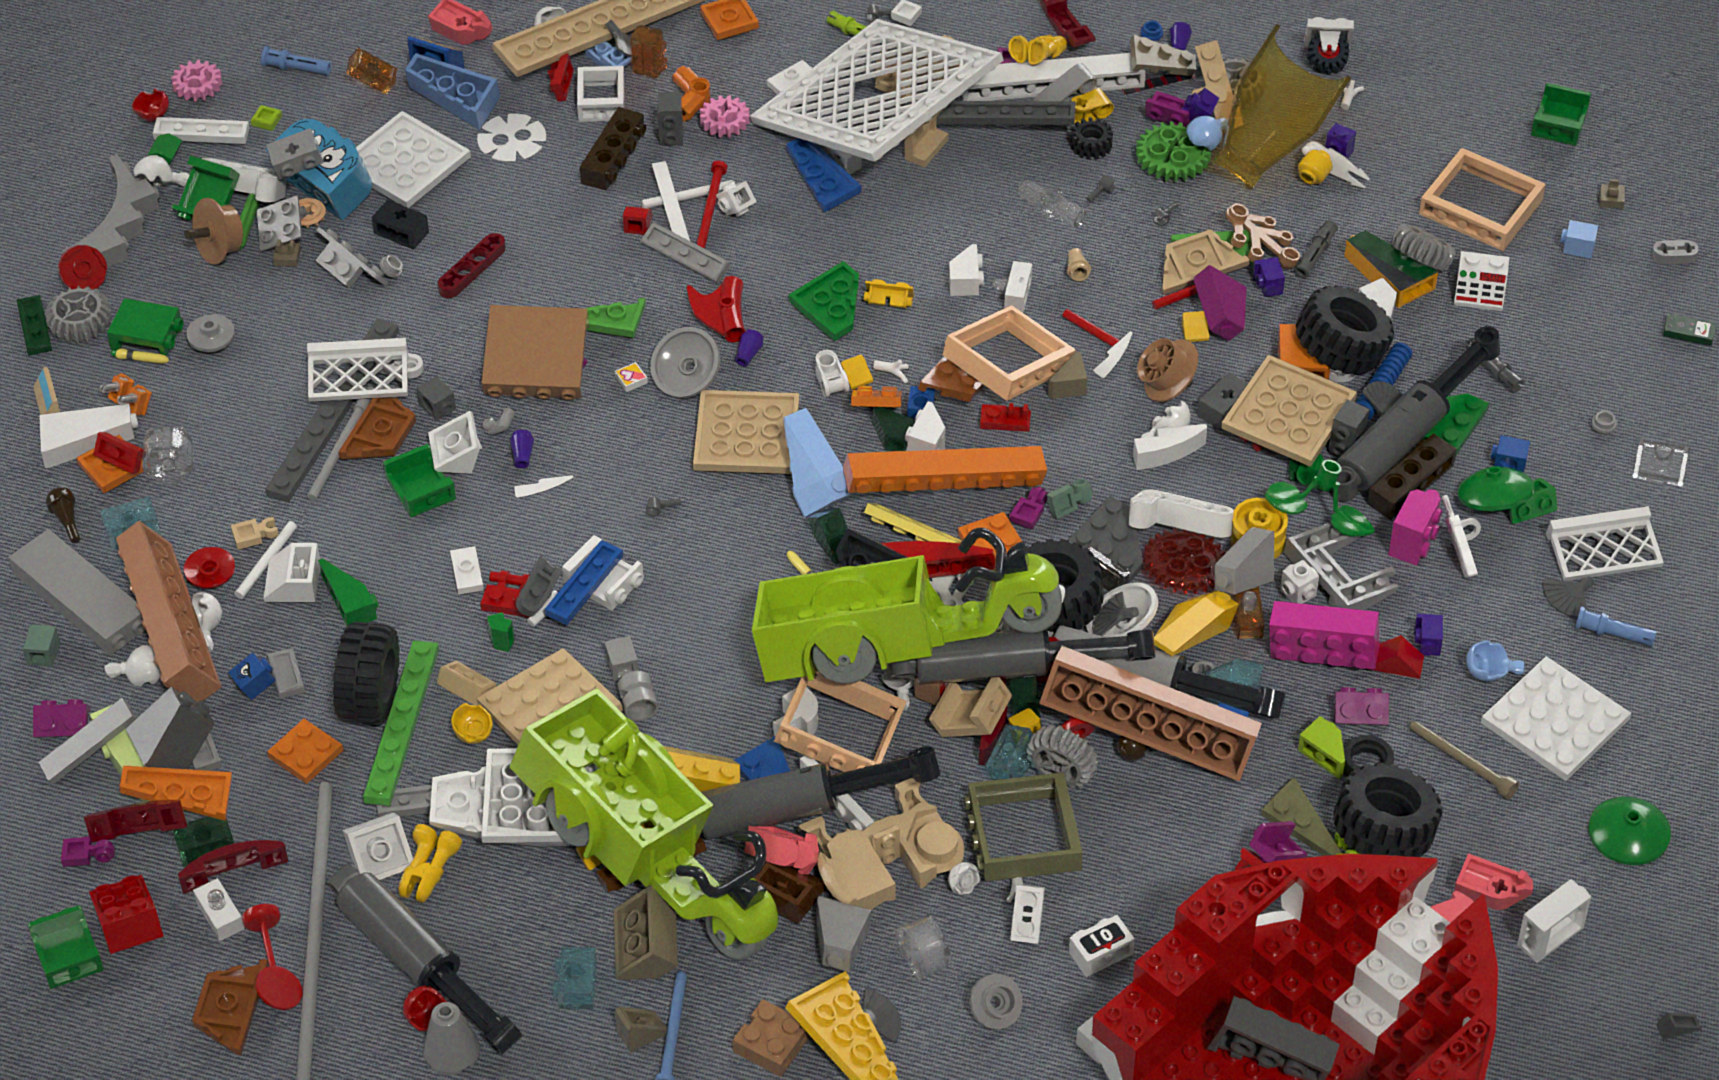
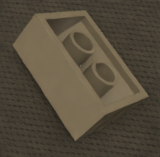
(645, 937)

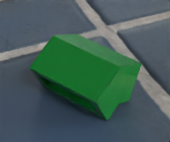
(165, 146)
(501, 632)

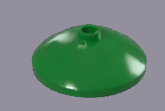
(1495, 489)
(1629, 840)

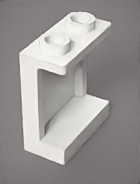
(618, 582)

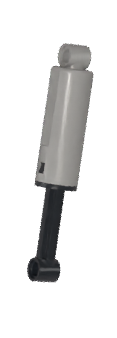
(1171, 672)

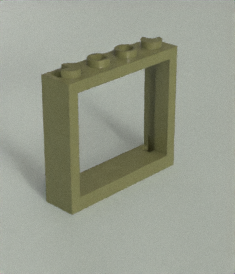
(1018, 790)

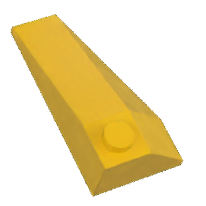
(1195, 622)

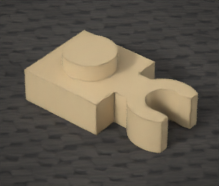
(250, 533)

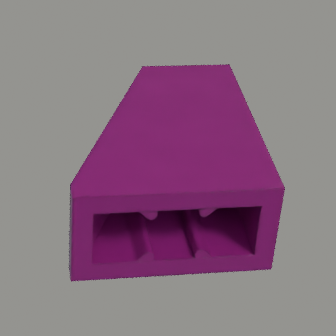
(1222, 302)

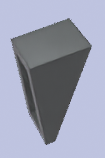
(1677, 1024)

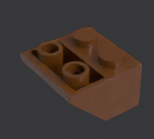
(791, 891)

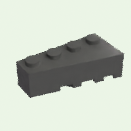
(1273, 1041)

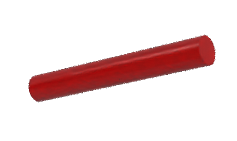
(1174, 297)
(1090, 328)

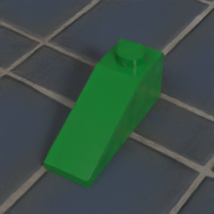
(348, 594)

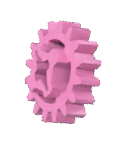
(196, 80)
(724, 116)

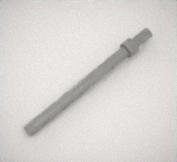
(358, 409)

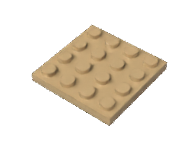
(1287, 410)
(743, 431)
(539, 693)

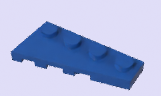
(824, 176)

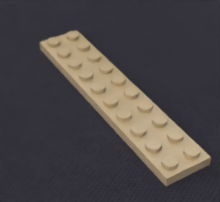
(579, 31)

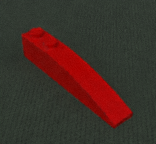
(945, 557)

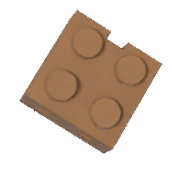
(771, 1038)

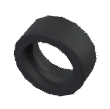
(1366, 744)

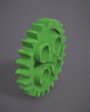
(1161, 143)

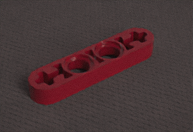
(475, 267)

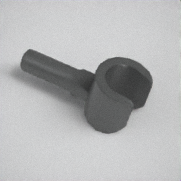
(874, 13)
(1106, 184)
(1163, 214)
(655, 505)

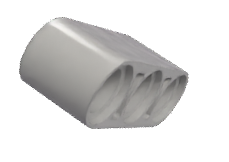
(1072, 83)

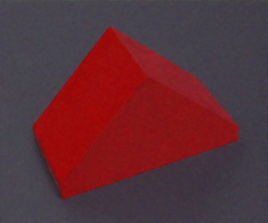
(1399, 658)

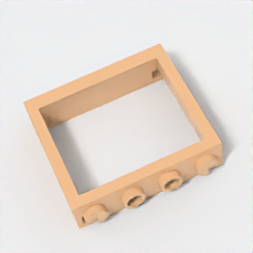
(1472, 223)
(1008, 386)
(857, 694)

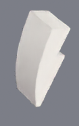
(1168, 445)

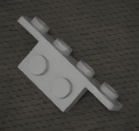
(344, 264)

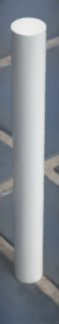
(682, 195)
(264, 561)

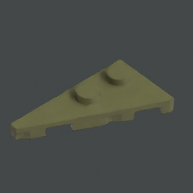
(1294, 806)

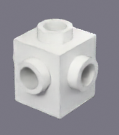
(735, 198)
(1299, 582)

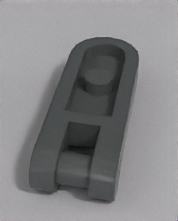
(537, 587)

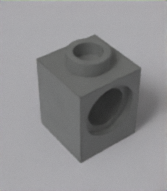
(436, 398)

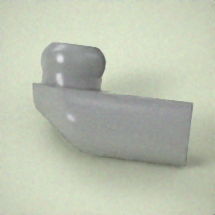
(494, 427)

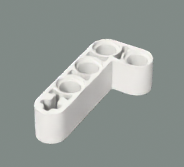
(257, 180)
(1180, 512)

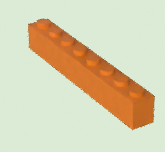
(944, 469)

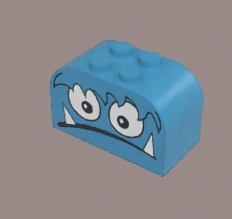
(342, 178)

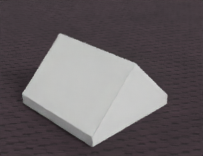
(455, 445)

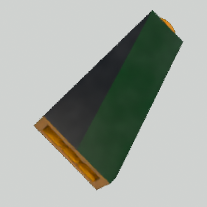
(1382, 260)

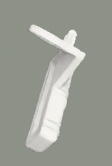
(1460, 539)

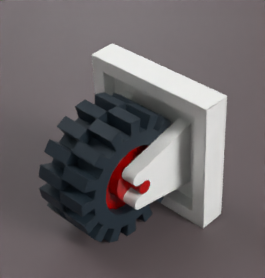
(1328, 43)

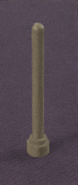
(1505, 785)

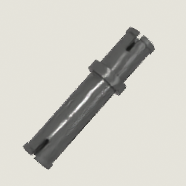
(1320, 242)
(1502, 371)

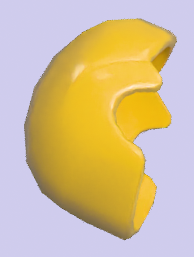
(471, 723)

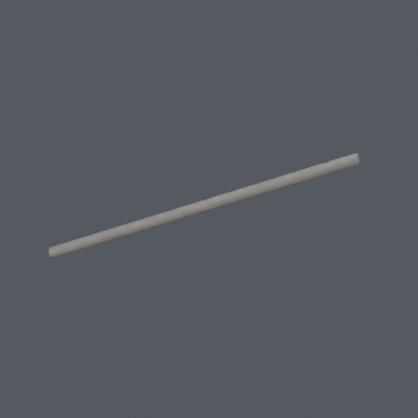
(314, 932)

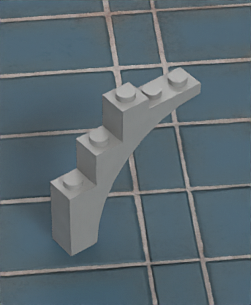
(126, 216)

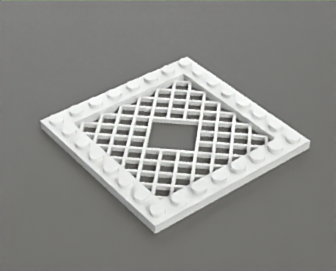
(783, 117)

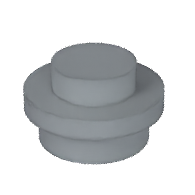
(391, 266)
(1604, 422)

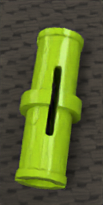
(846, 24)

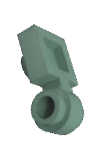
(1064, 499)

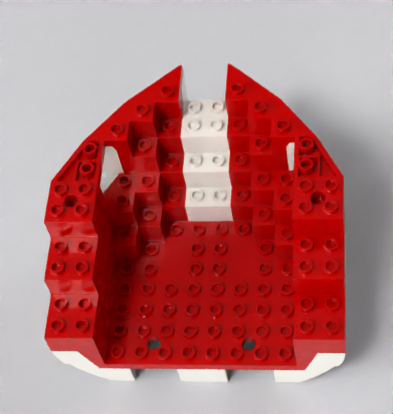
(1344, 959)

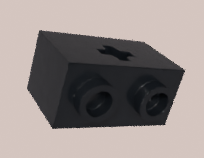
(400, 224)

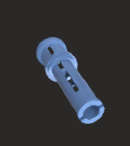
(286, 60)
(1602, 624)

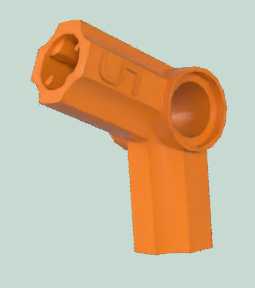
(695, 88)

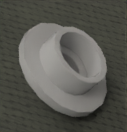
(210, 333)
(1007, 998)

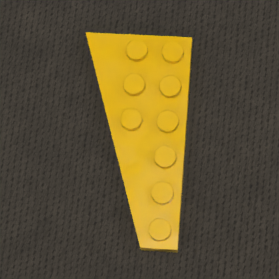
(843, 1030)

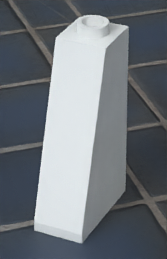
(75, 432)

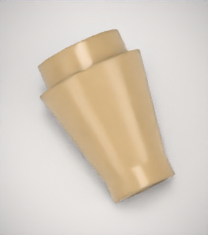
(1078, 266)

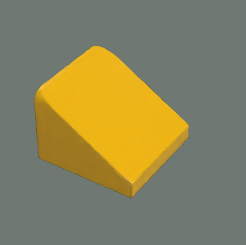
(1195, 326)
(857, 371)
(1027, 719)

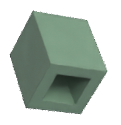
(41, 645)

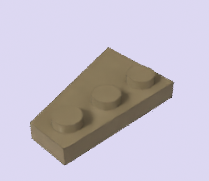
(1160, 56)

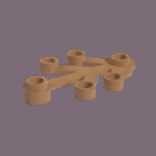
(1240, 218)

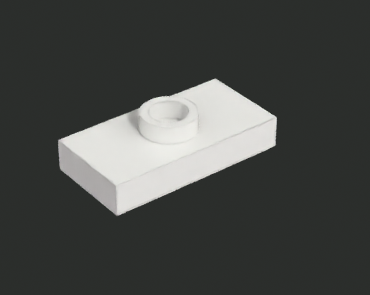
(788, 76)
(466, 570)

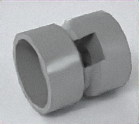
(637, 695)

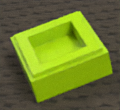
(266, 118)

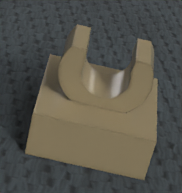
(1612, 195)
(286, 254)

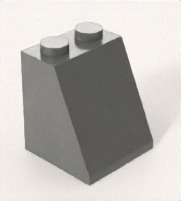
(171, 730)

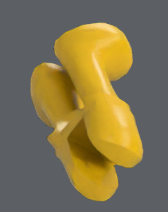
(1037, 49)
(425, 873)

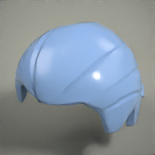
(1206, 131)
(1490, 661)

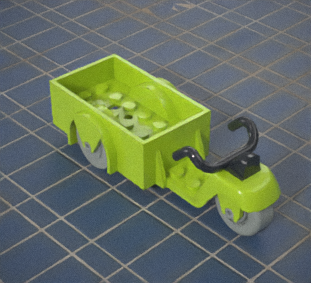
(894, 612)
(608, 813)

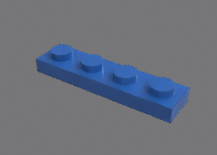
(584, 582)

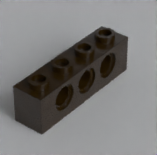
(612, 148)
(1414, 471)

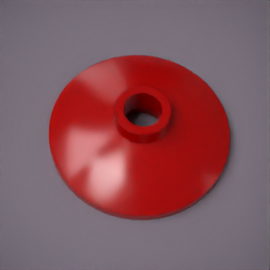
(209, 567)

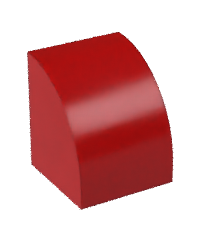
(637, 220)

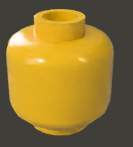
(1315, 166)

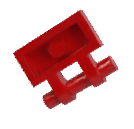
(500, 597)

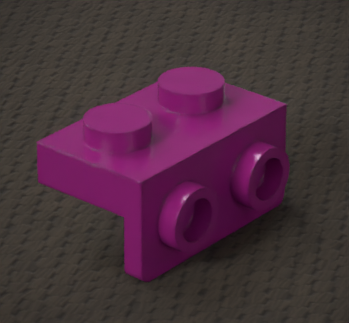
(1167, 109)
(1361, 707)
(59, 720)
(1274, 842)

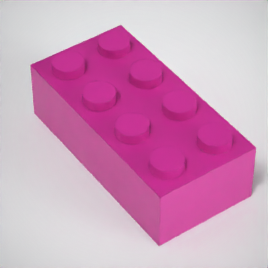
(1324, 635)

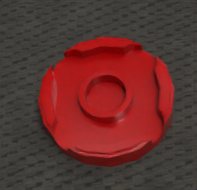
(82, 267)

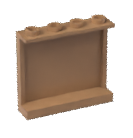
(534, 351)

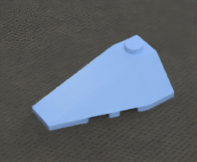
(814, 466)

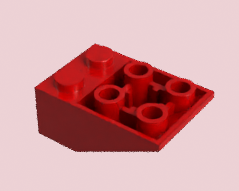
(126, 913)

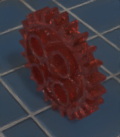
(1182, 560)

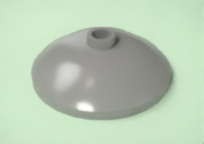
(677, 354)

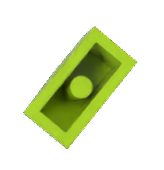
(1323, 746)

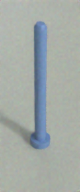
(673, 1027)

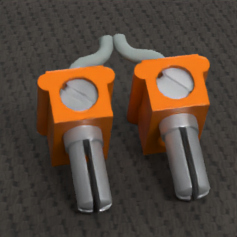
(124, 391)

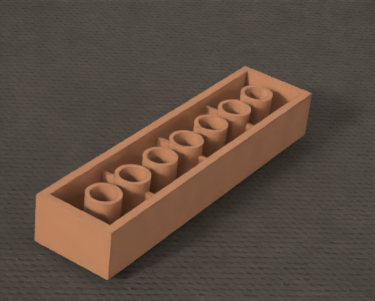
(167, 612)
(1150, 713)

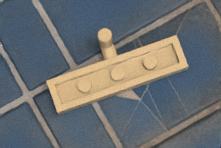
(1215, 77)

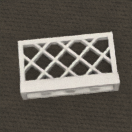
(357, 354)
(1595, 526)

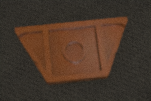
(951, 381)
(379, 430)
(228, 1005)

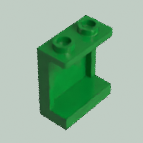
(1561, 114)
(206, 181)
(145, 325)
(417, 482)
(65, 946)

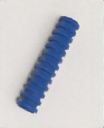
(1388, 371)

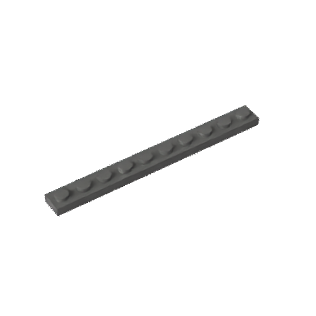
(997, 112)
(321, 427)

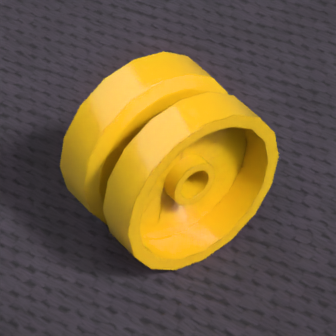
(1260, 514)

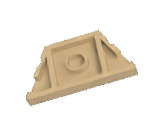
(1193, 254)

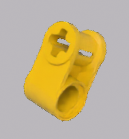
(1092, 105)

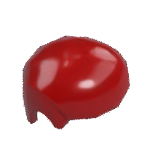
(151, 105)
(419, 1006)

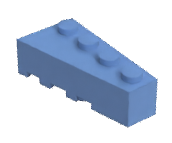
(454, 88)

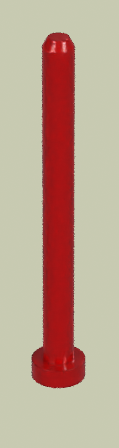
(718, 169)

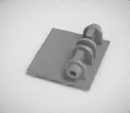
(281, 222)

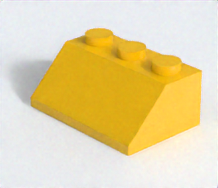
(705, 770)

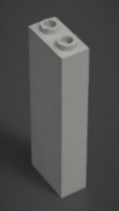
(78, 591)

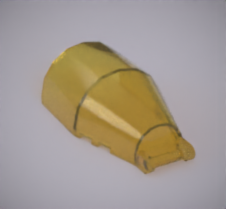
(1273, 112)

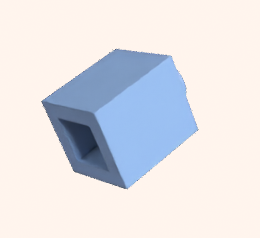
(1579, 239)

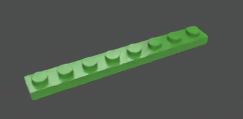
(401, 723)

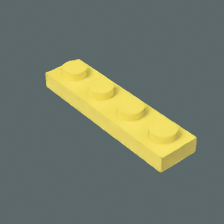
(906, 524)

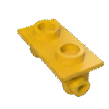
(900, 294)

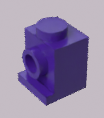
(1200, 104)
(1341, 140)
(1269, 276)
(1429, 633)

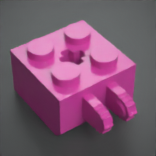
(1416, 526)

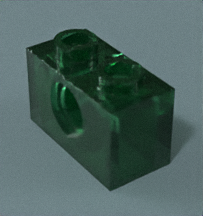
(201, 838)

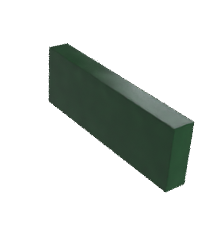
(34, 325)

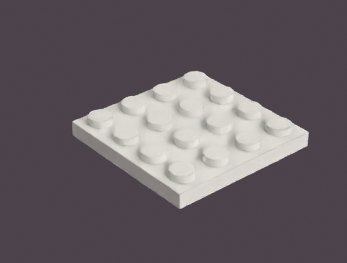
(409, 158)
(1555, 718)

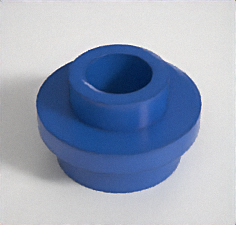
(1152, 30)

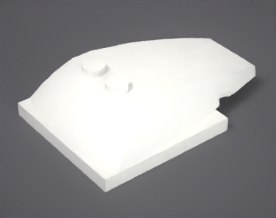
(492, 805)

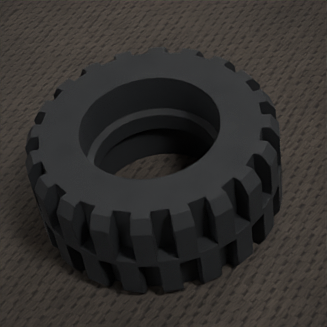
(1344, 329)
(1082, 572)
(366, 673)
(1393, 791)

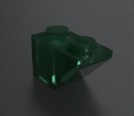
(891, 428)
(828, 530)
(1024, 695)

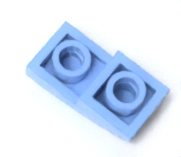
(606, 55)

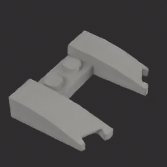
(1315, 549)

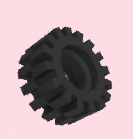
(1092, 129)

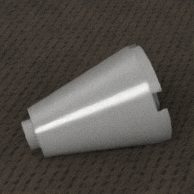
(450, 1041)

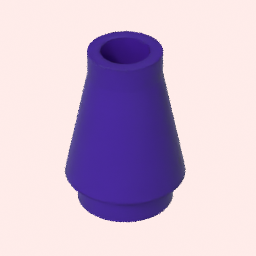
(1180, 35)
(749, 345)
(521, 446)

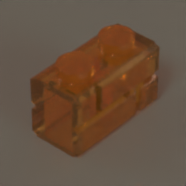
(648, 52)

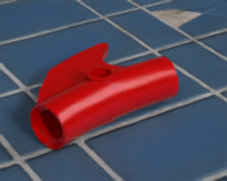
(721, 308)

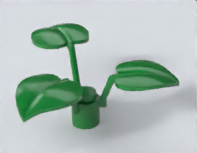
(1322, 476)

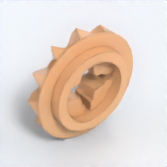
(317, 211)

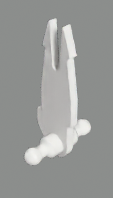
(1341, 165)

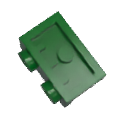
(1541, 503)

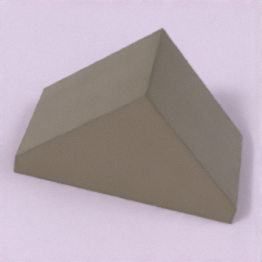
(1069, 379)
(638, 1027)

